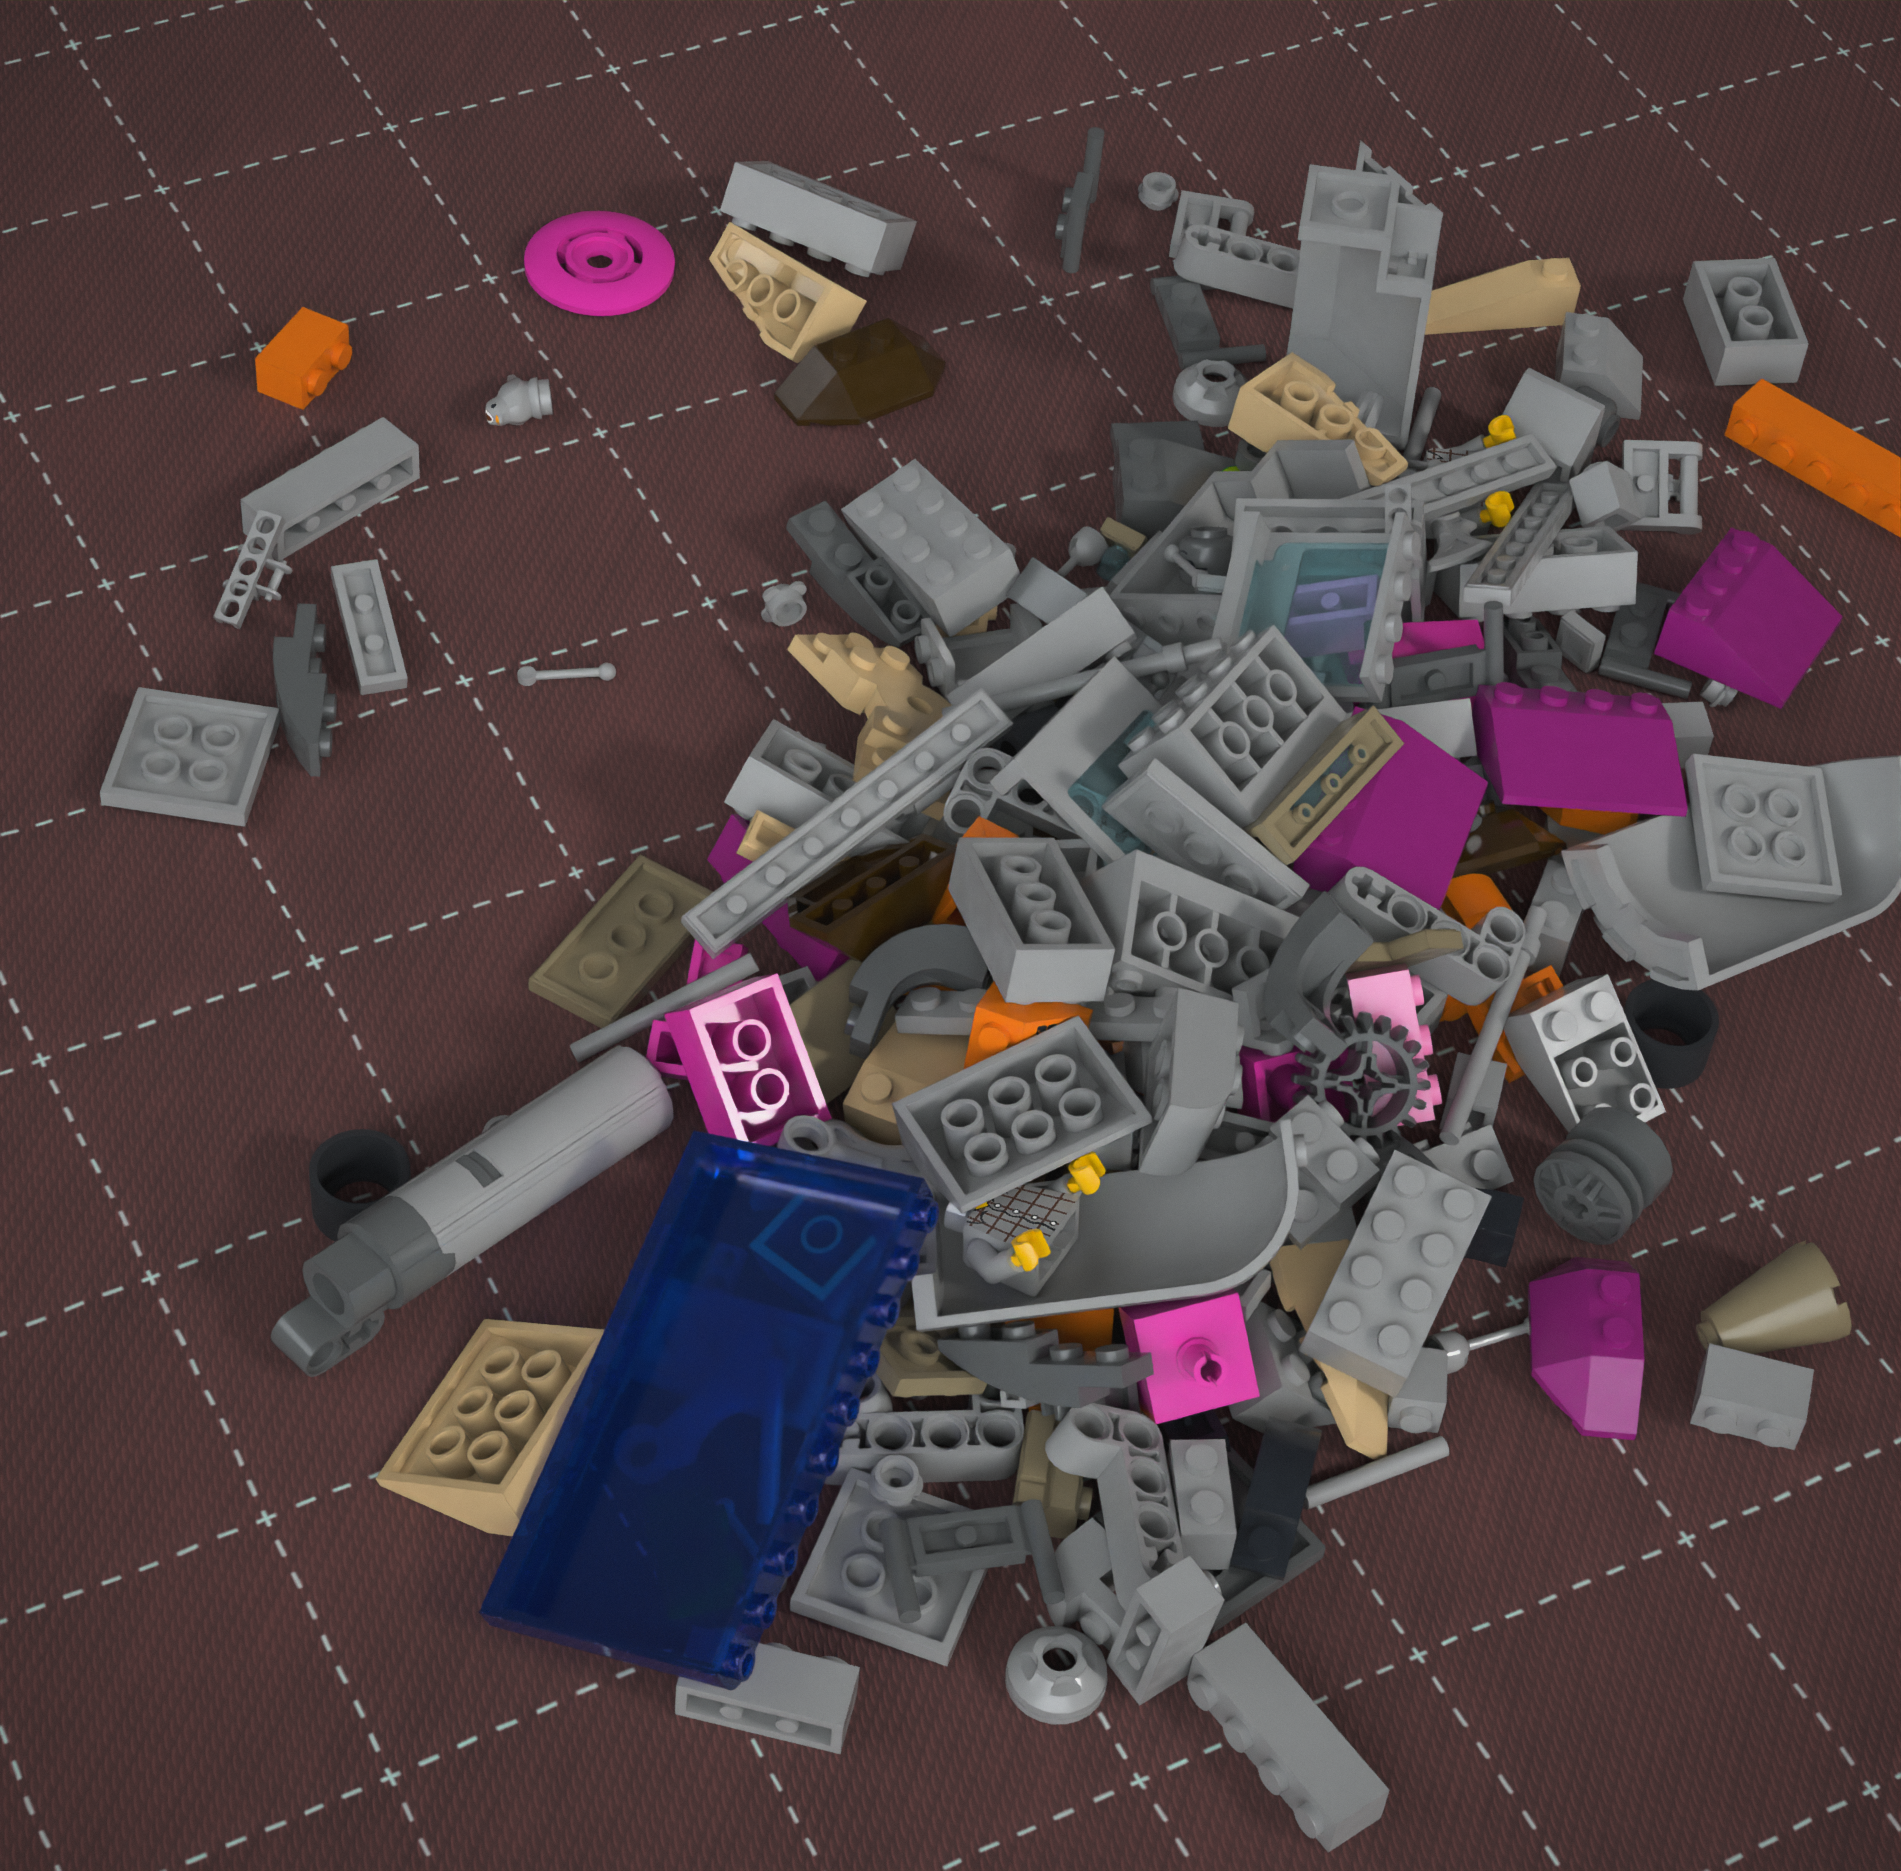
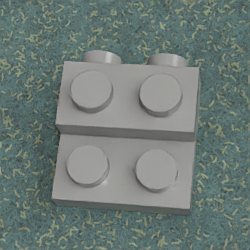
(1336, 1171)

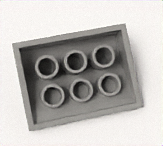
(1018, 1115)

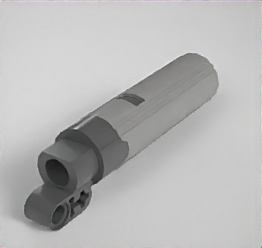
(471, 1203)

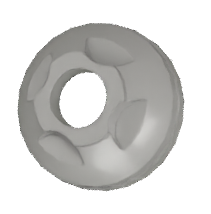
(1206, 400)
(1053, 1694)

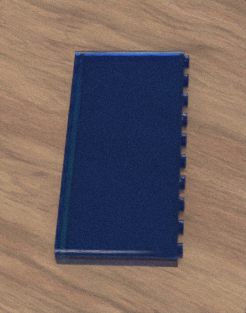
(713, 1410)

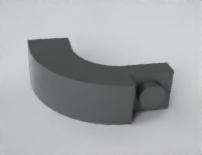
(910, 960)
(1307, 973)

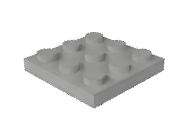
(190, 756)
(1762, 828)
(851, 1583)

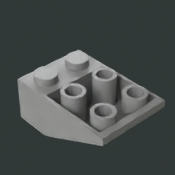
(1582, 1052)

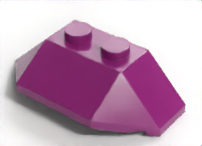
(1589, 1343)

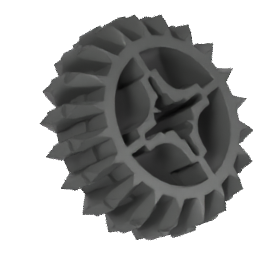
(1362, 1061)

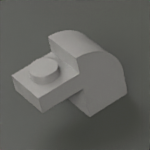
(1088, 1585)

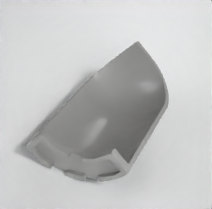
(1653, 903)
(1135, 1242)

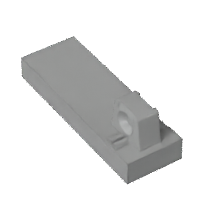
(369, 627)

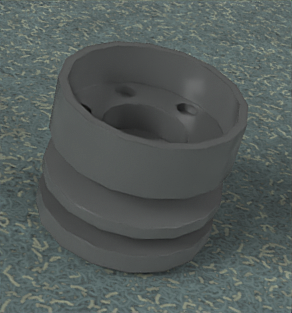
(1603, 1175)

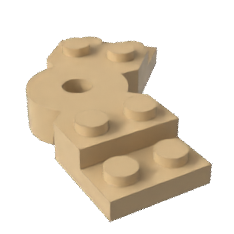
(874, 684)

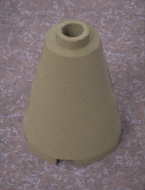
(1779, 1306)

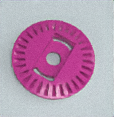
(592, 290)

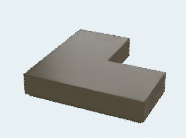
(1409, 949)

